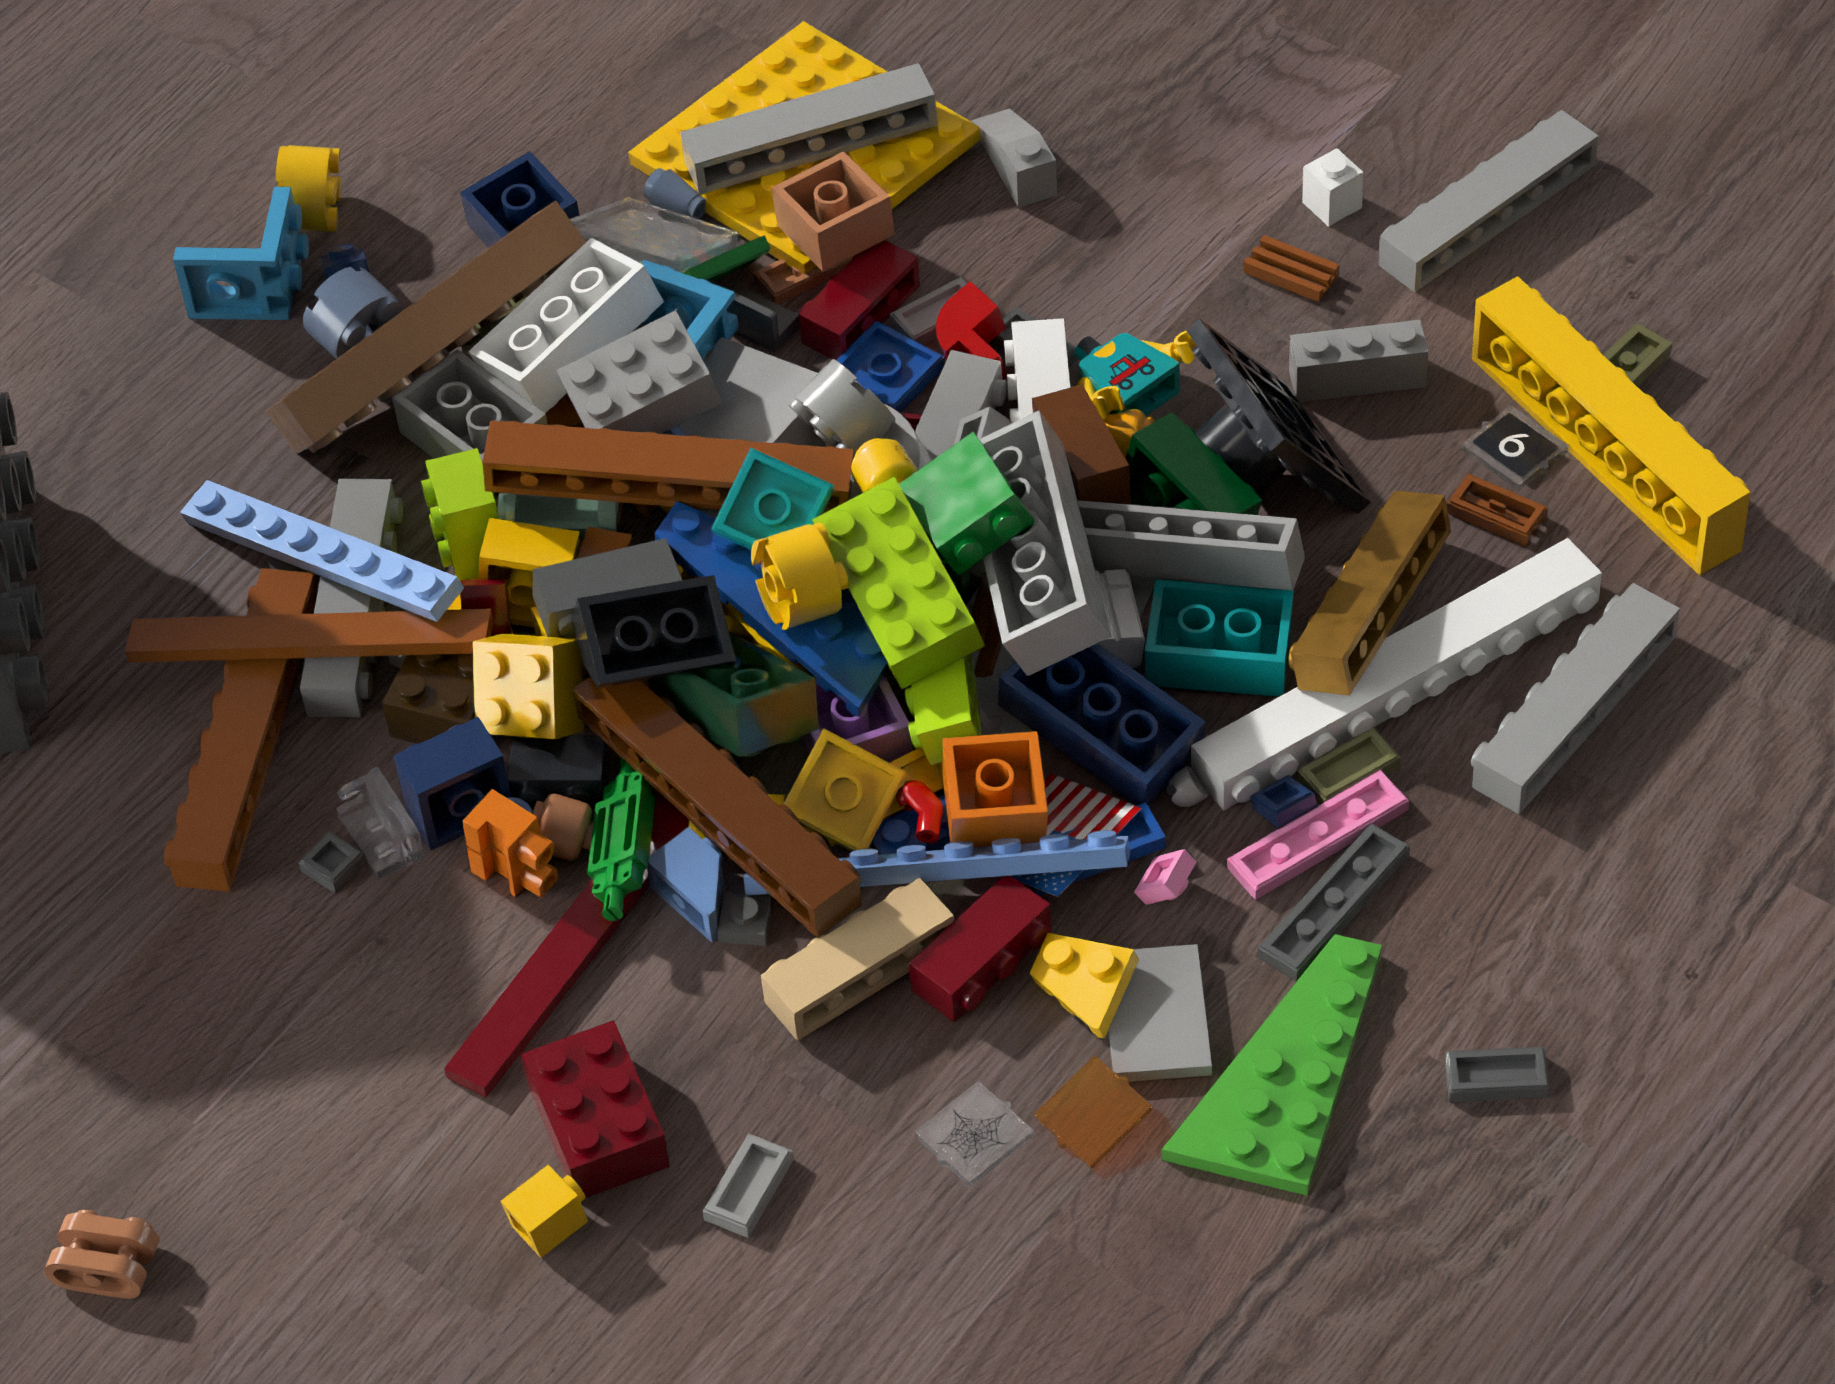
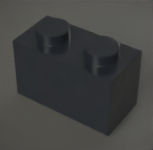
(562, 766)

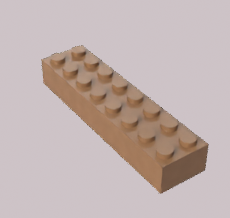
(417, 334)

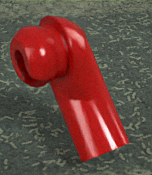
(929, 807)

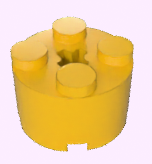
(312, 183)
(799, 575)

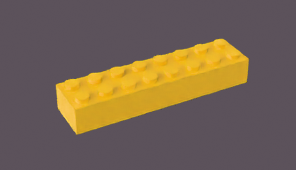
(1610, 425)

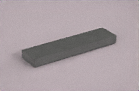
(1333, 901)

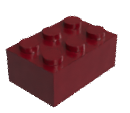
(596, 1109)

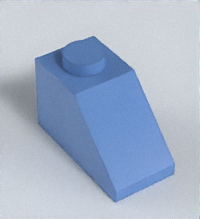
(690, 880)

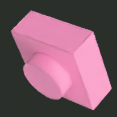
(1166, 877)

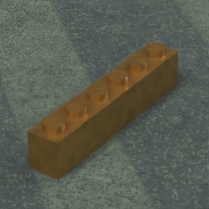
(1370, 593)

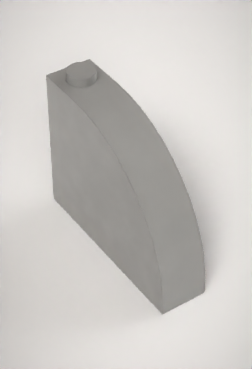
(754, 398)

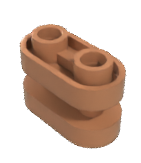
(102, 1254)

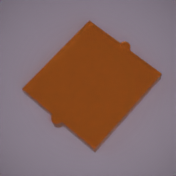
(1093, 1112)

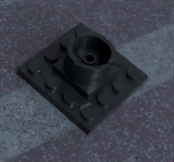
(1266, 425)

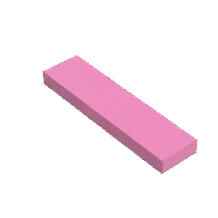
(1317, 834)

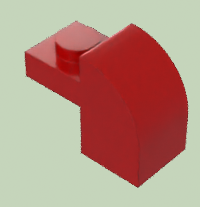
(969, 324)

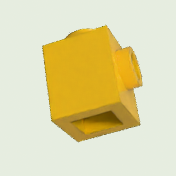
(546, 1210)

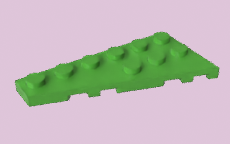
(1280, 1091)

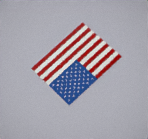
(1074, 807)

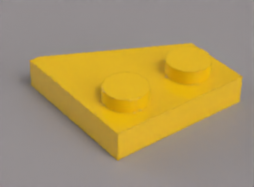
(1085, 977)

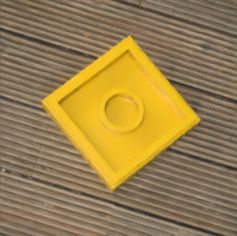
(843, 792)

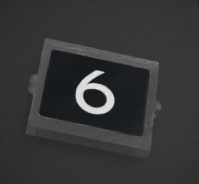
(1514, 447)

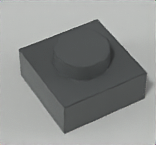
(745, 919)

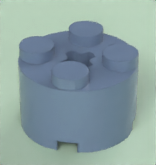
(349, 310)

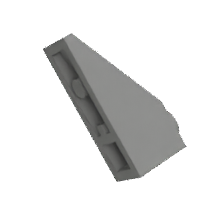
(1019, 156)

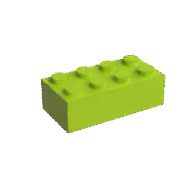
(900, 583)

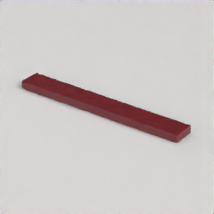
(549, 975)

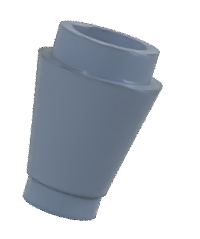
(673, 193)

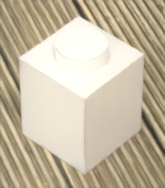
(1332, 187)

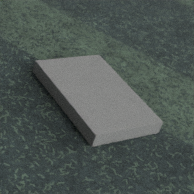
(1162, 1018)

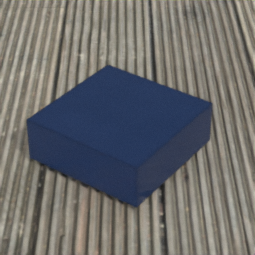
(1283, 801)

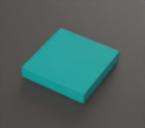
(769, 500)

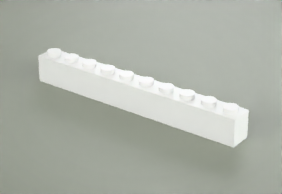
(1404, 671)

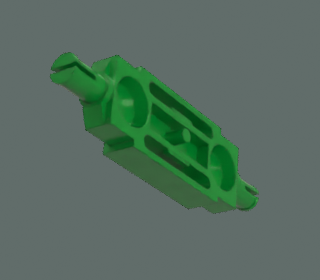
(621, 839)

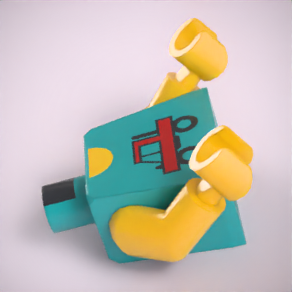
(1132, 371)

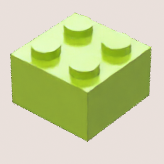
(459, 510)

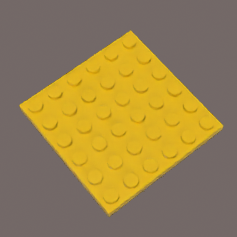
(789, 69)

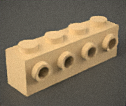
(854, 959)

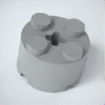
(841, 409)

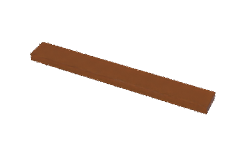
(305, 635)

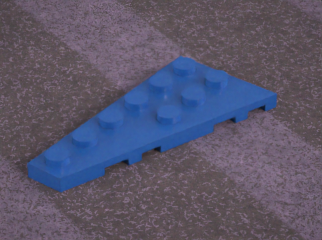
(832, 648)

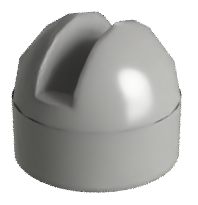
(1186, 788)

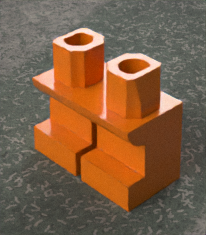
(509, 842)

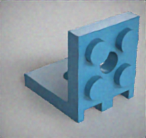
(260, 277)
(698, 304)

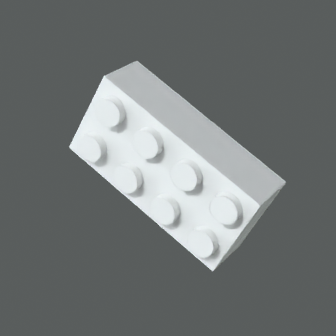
(570, 315)

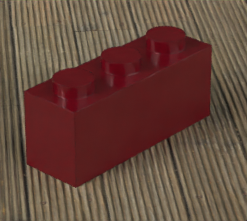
(858, 296)
(980, 948)

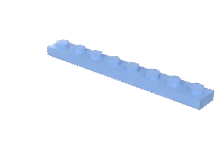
(323, 550)

